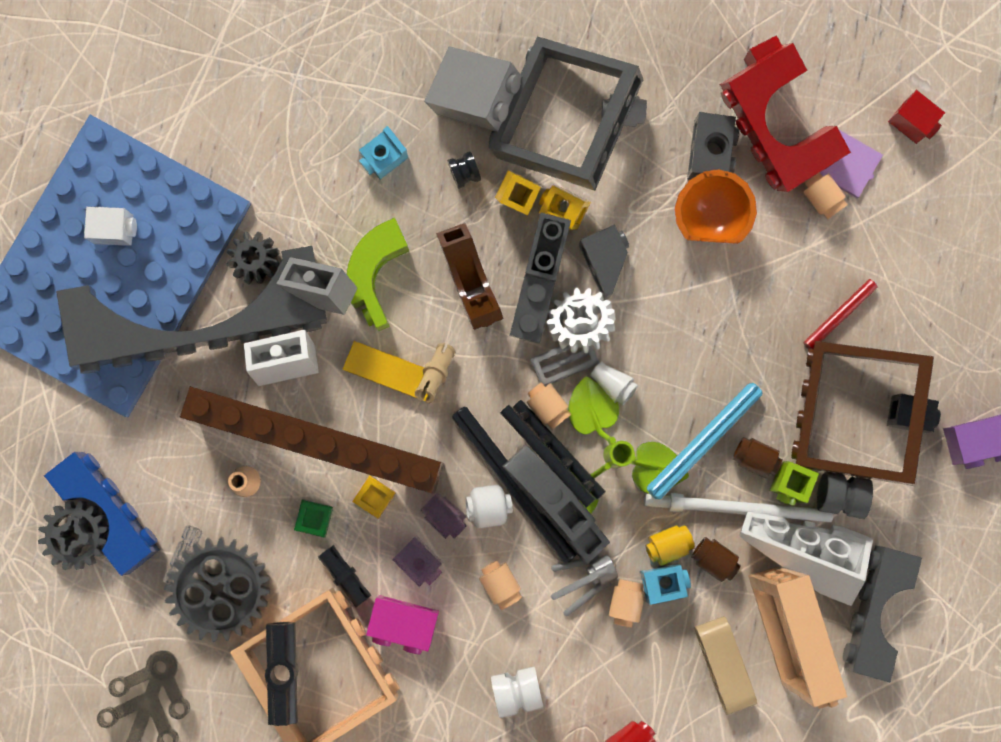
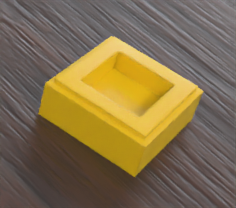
(374, 497)

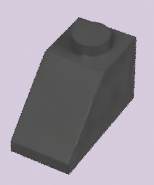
(605, 257)

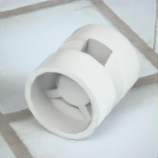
(516, 692)

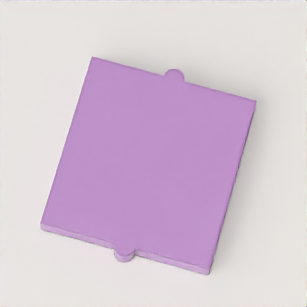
(856, 168)

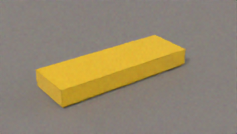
(384, 369)

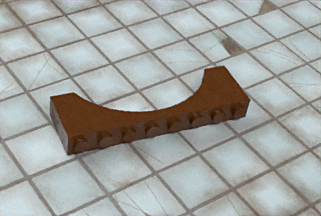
(312, 440)

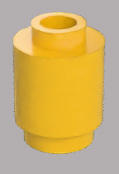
(670, 544)

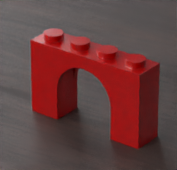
(748, 97)

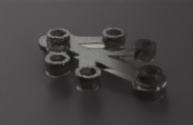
(148, 702)

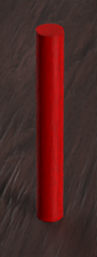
(841, 313)

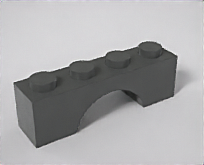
(887, 575)

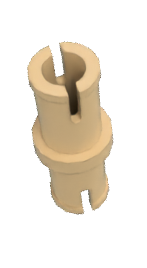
(435, 372)

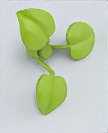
(593, 410)

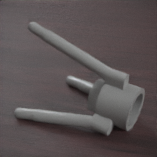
(600, 571)

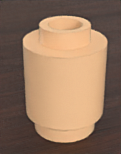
(825, 195)
(548, 405)
(500, 584)
(627, 603)

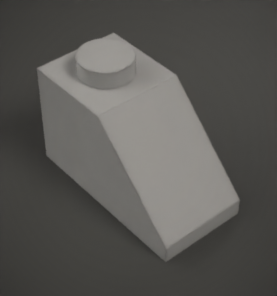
(318, 285)

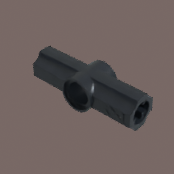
(281, 694)

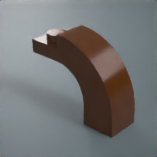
(469, 276)

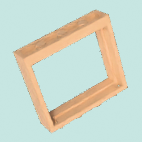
(798, 636)
(255, 674)

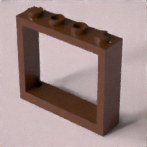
(810, 391)

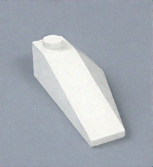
(831, 557)

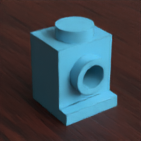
(394, 156)
(655, 593)

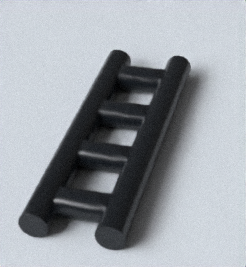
(556, 457)

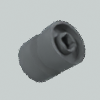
(850, 495)

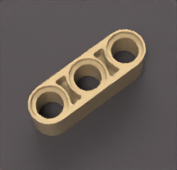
(725, 665)

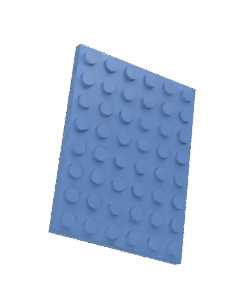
(154, 282)

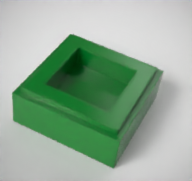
(313, 518)

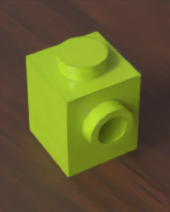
(793, 483)

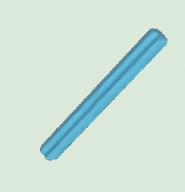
(704, 441)

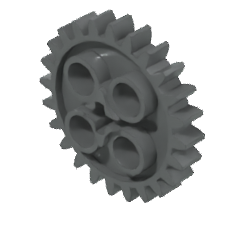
(201, 613)

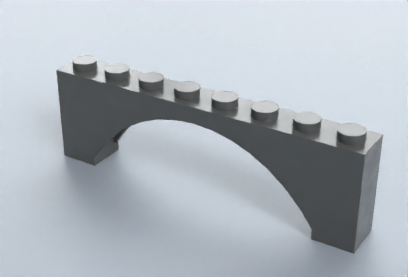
(102, 337)

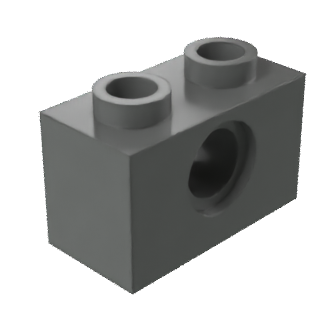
(712, 129)

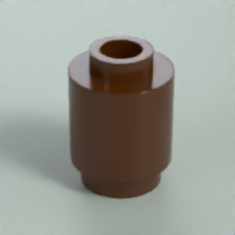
(757, 457)
(716, 559)

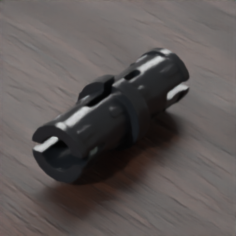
(344, 576)

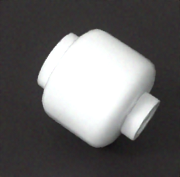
(488, 506)

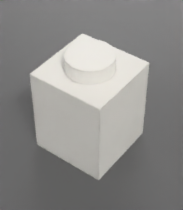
(109, 226)

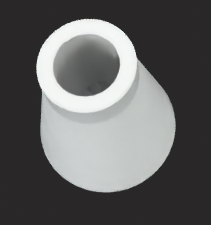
(615, 383)

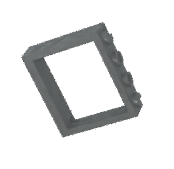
(607, 132)

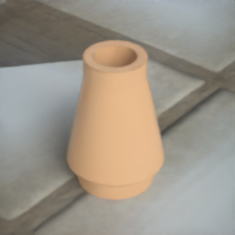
(251, 481)

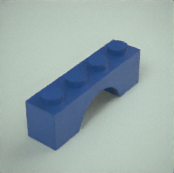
(127, 541)

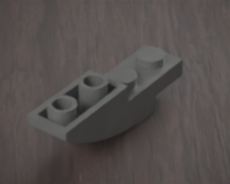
(540, 278)
(557, 503)

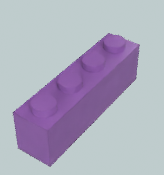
(974, 442)

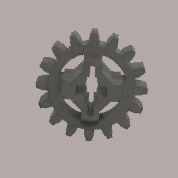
(69, 546)

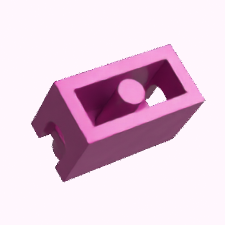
(402, 624)

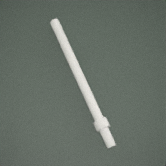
(677, 503)

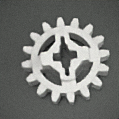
(581, 320)

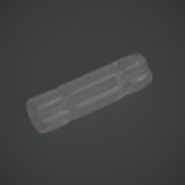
(190, 536)

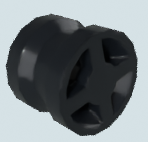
(464, 170)

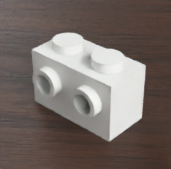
(281, 358)

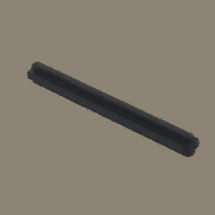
(495, 461)

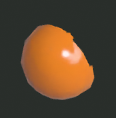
(716, 208)

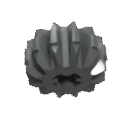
(249, 248)

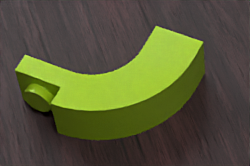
(367, 259)

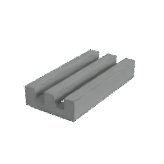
(541, 371)

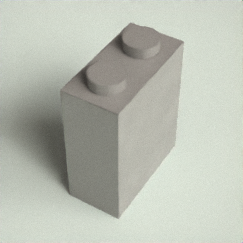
(473, 88)

